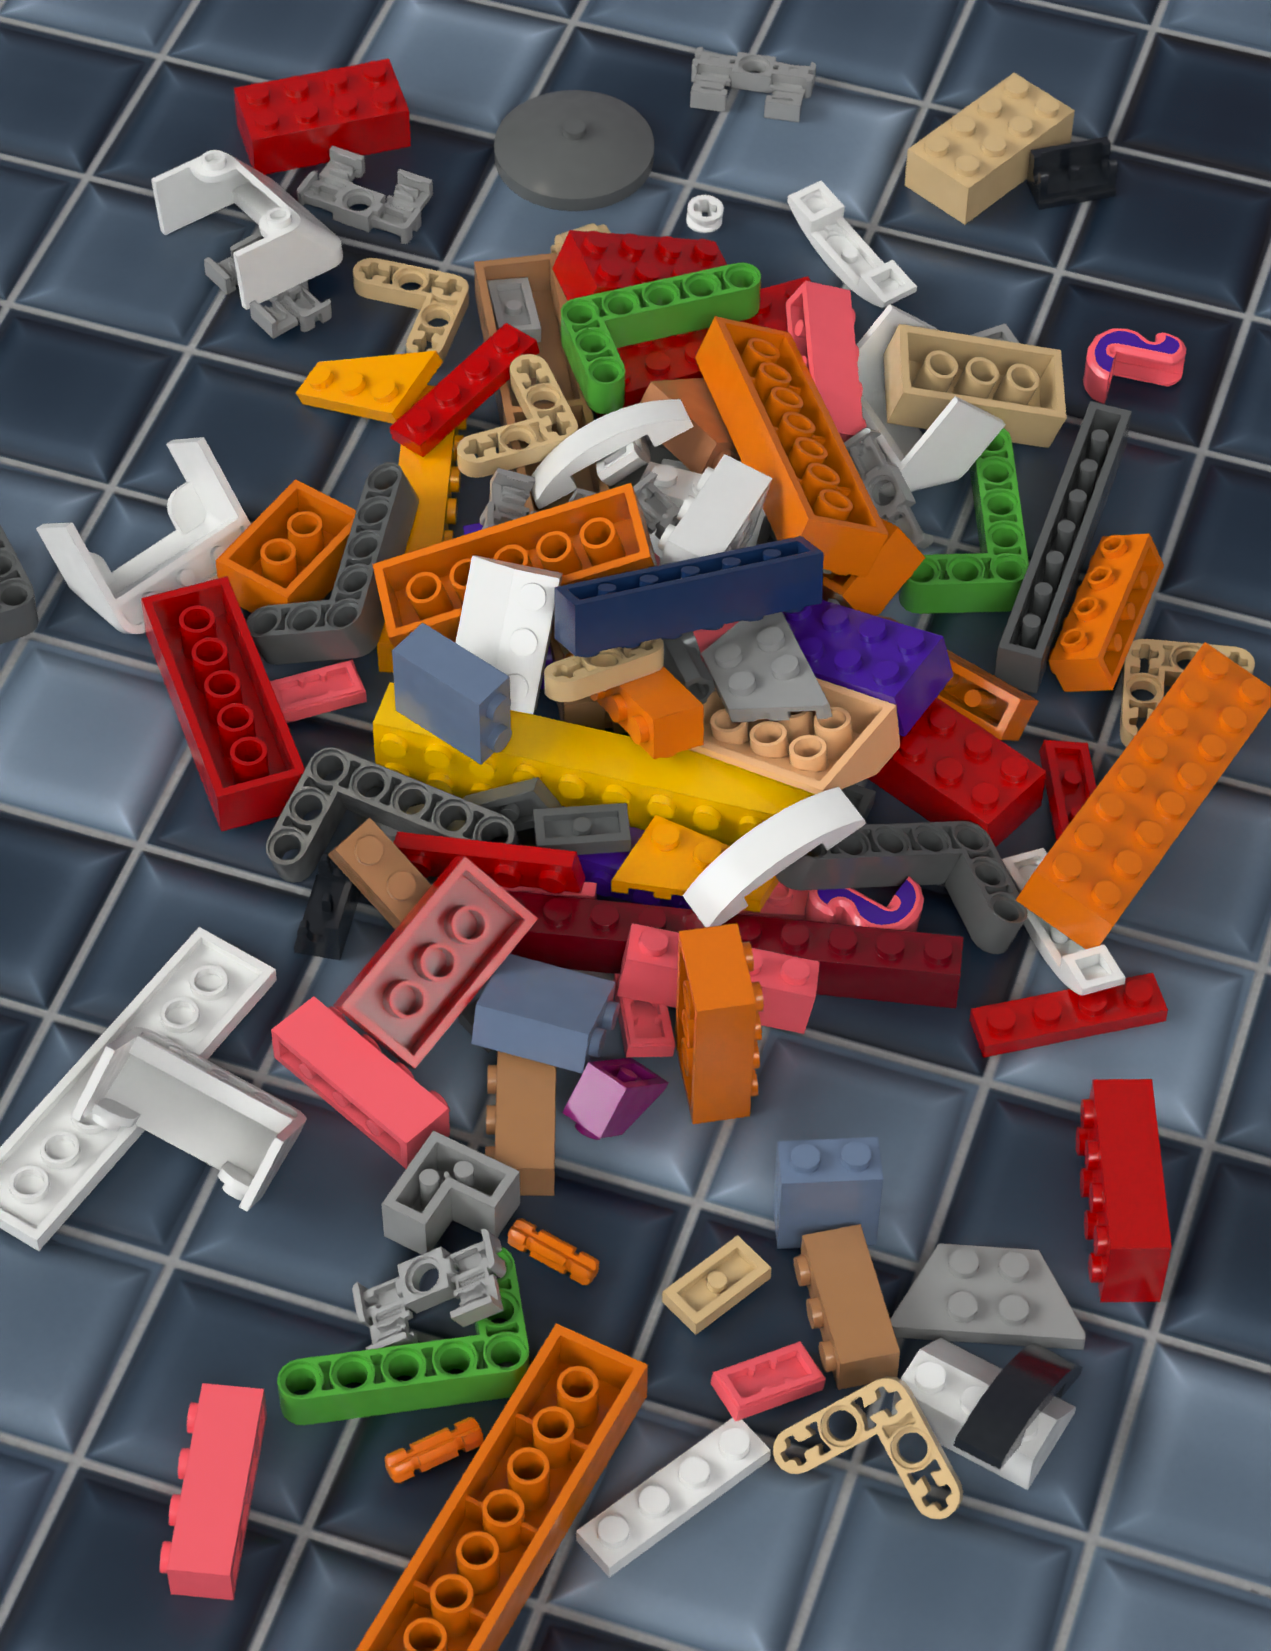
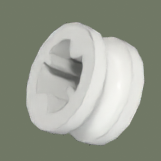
(707, 204)

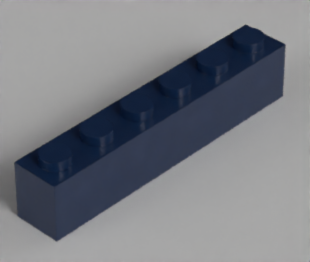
(688, 596)

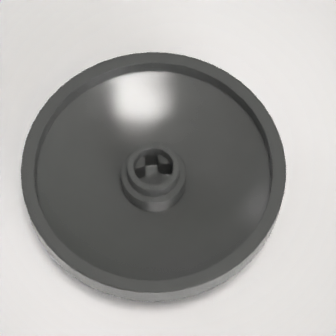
(574, 150)

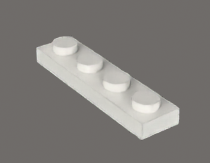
(672, 1496)

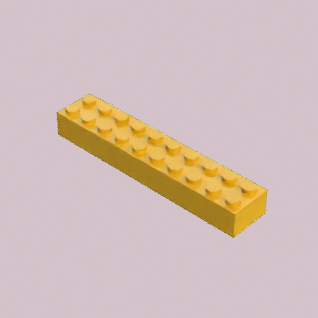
(589, 769)

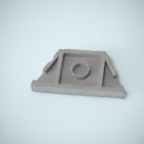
(763, 672)
(988, 1299)

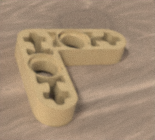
(431, 305)
(534, 430)
(1162, 672)
(585, 676)
(889, 1430)

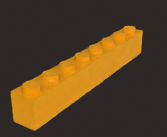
(433, 480)

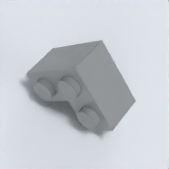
(446, 1185)

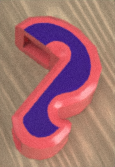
(1133, 357)
(856, 909)

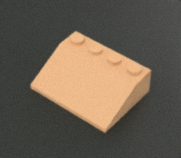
(806, 749)

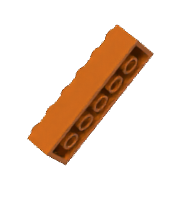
(579, 538)

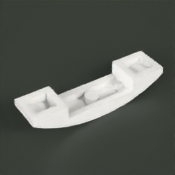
(844, 250)
(601, 438)
(623, 462)
(768, 850)
(1078, 968)

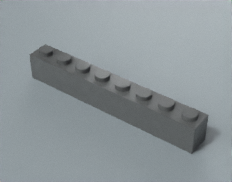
(1062, 547)

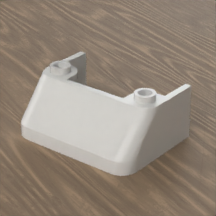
(294, 240)
(949, 443)
(205, 523)
(195, 1108)

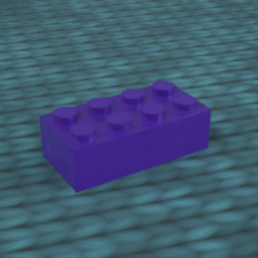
(873, 657)

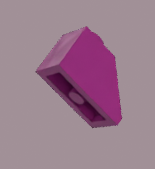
(612, 1097)

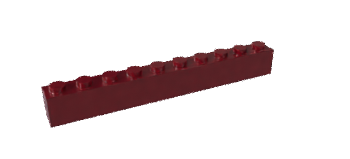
(852, 958)

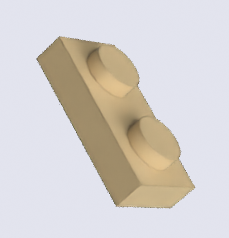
(716, 1284)

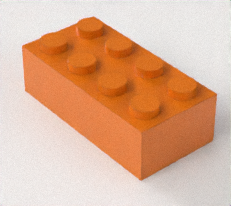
(717, 1023)

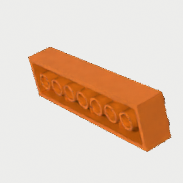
(791, 437)
(1146, 798)
(514, 1500)

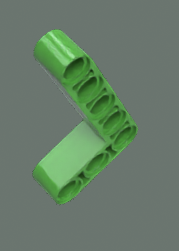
(646, 312)
(983, 579)
(424, 1361)

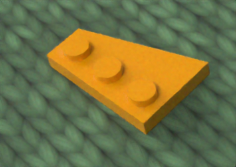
(370, 386)
(671, 859)

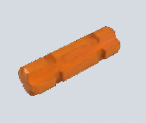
(553, 1251)
(434, 1449)

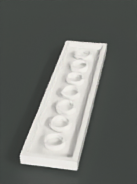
(59, 1160)

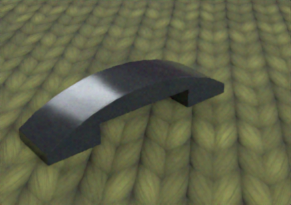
(1014, 1402)

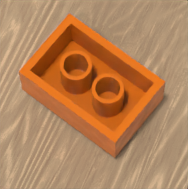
(289, 550)

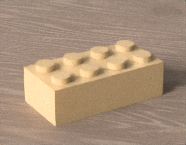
(986, 147)
(1001, 377)

